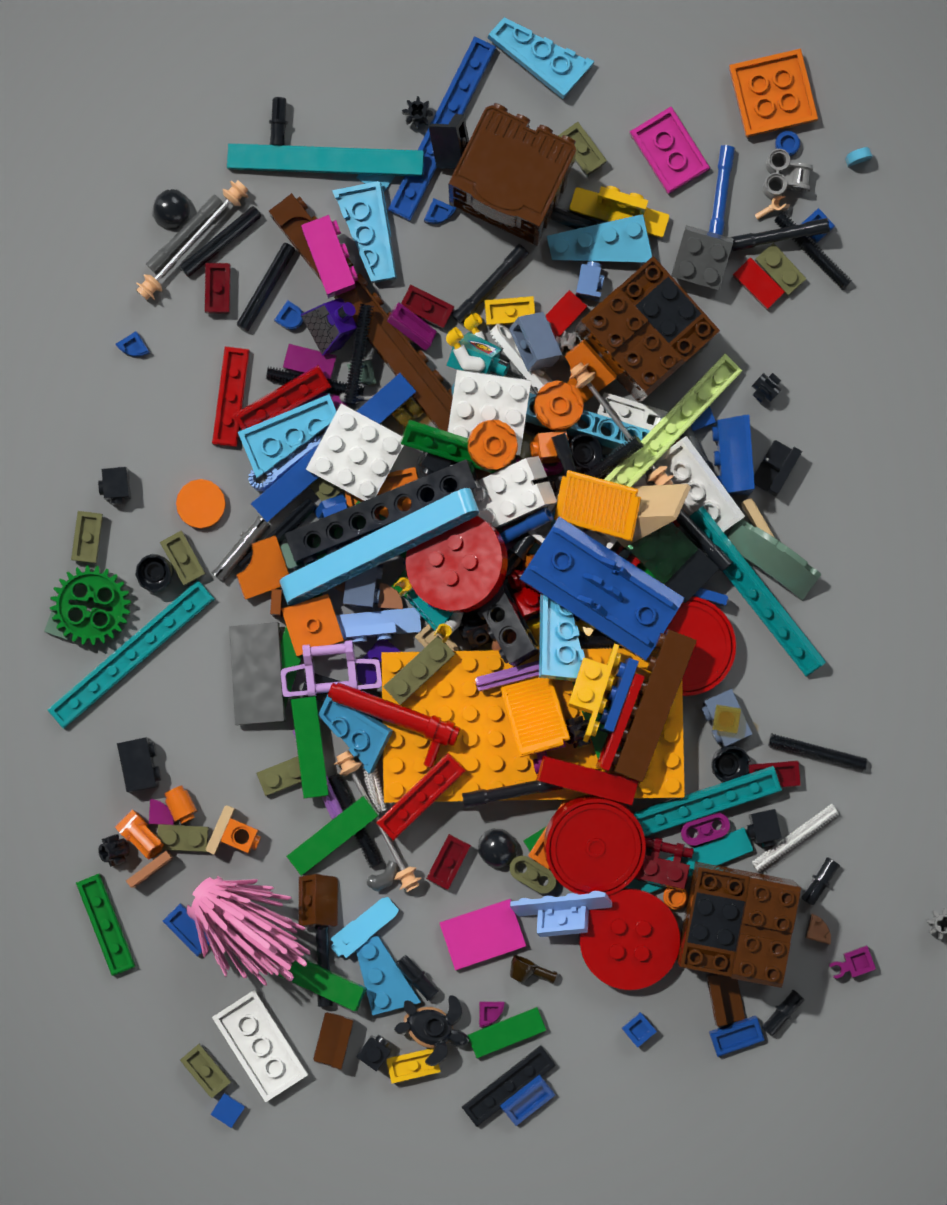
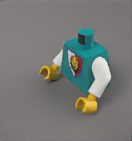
(473, 351)
(439, 620)

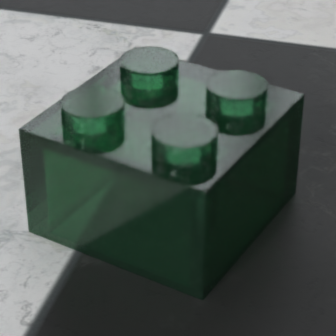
(662, 551)

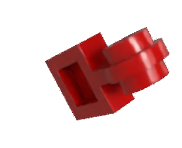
(526, 599)

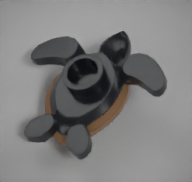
(433, 1028)

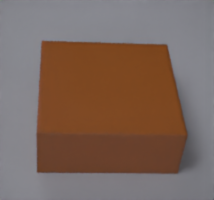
(276, 602)

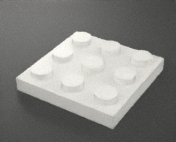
(488, 397)
(355, 453)

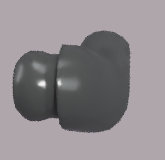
(385, 879)

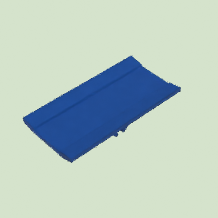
(602, 588)

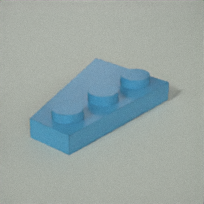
(358, 730)
(384, 981)

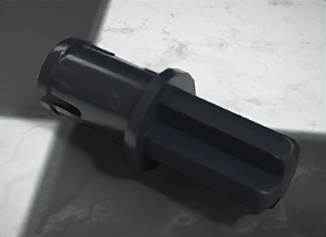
(278, 122)
(519, 552)
(820, 881)
(416, 977)
(783, 1012)

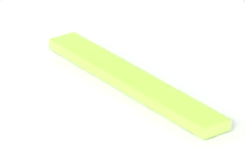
(676, 422)

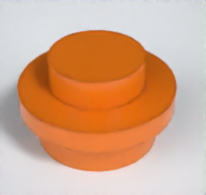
(675, 898)

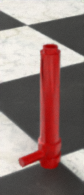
(430, 726)

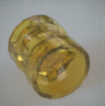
(403, 416)

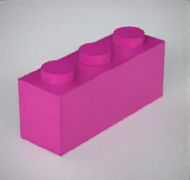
(329, 256)

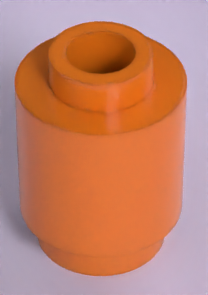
(180, 804)

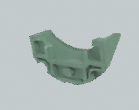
(774, 558)

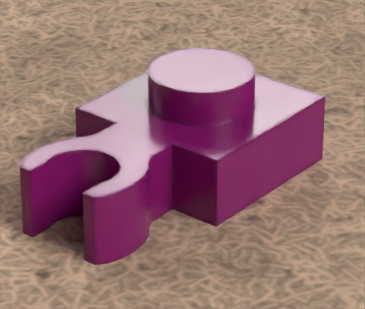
(856, 962)

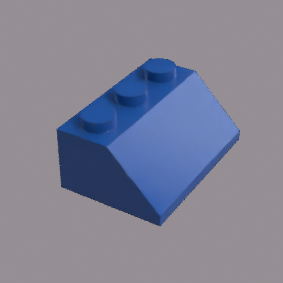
(734, 454)

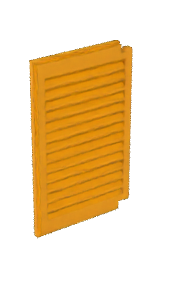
(598, 505)
(535, 715)

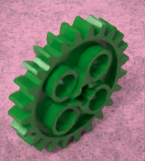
(95, 583)

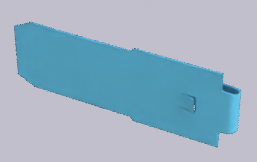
(362, 928)

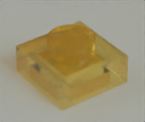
(726, 719)

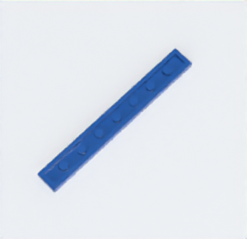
(454, 102)
(299, 478)

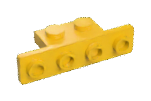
(614, 205)
(590, 687)

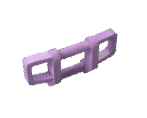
(313, 688)

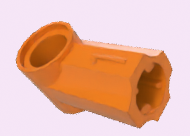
(135, 830)

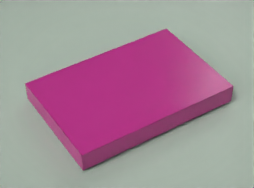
(669, 150)
(482, 934)

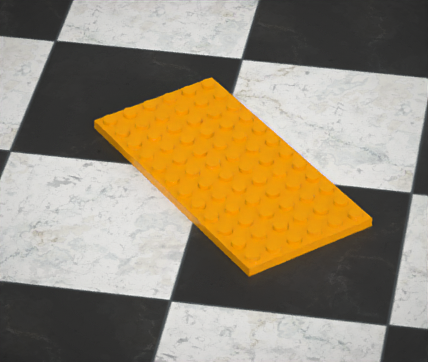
(486, 737)

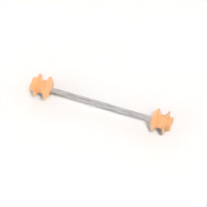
(233, 196)
(584, 378)
(406, 876)

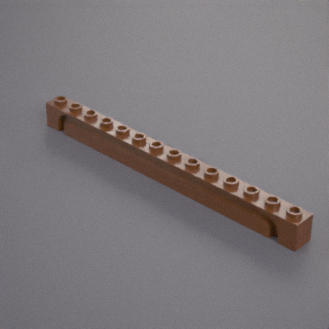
(386, 339)

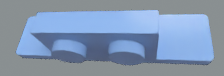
(379, 623)
(561, 914)

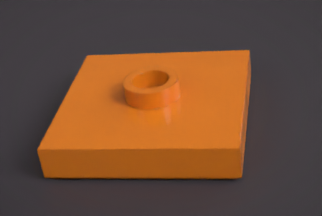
(312, 623)

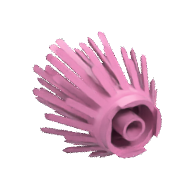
(234, 925)

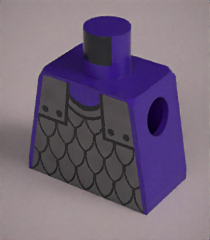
(331, 324)

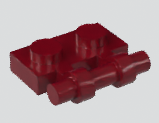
(665, 872)

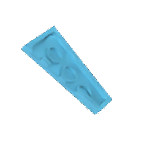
(551, 64)
(368, 223)
(610, 241)
(283, 434)
(559, 643)

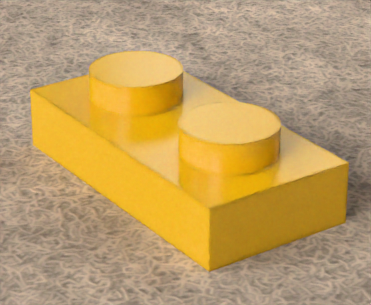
(508, 310)
(410, 1065)

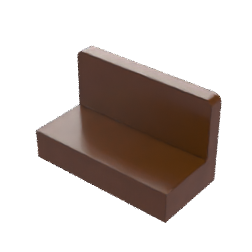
(318, 900)
(725, 999)
(333, 1040)

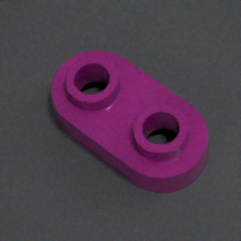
(705, 829)

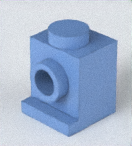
(590, 281)

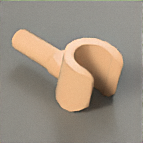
(774, 206)

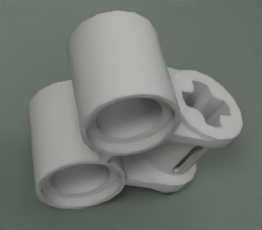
(787, 175)

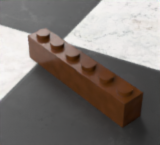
(654, 704)

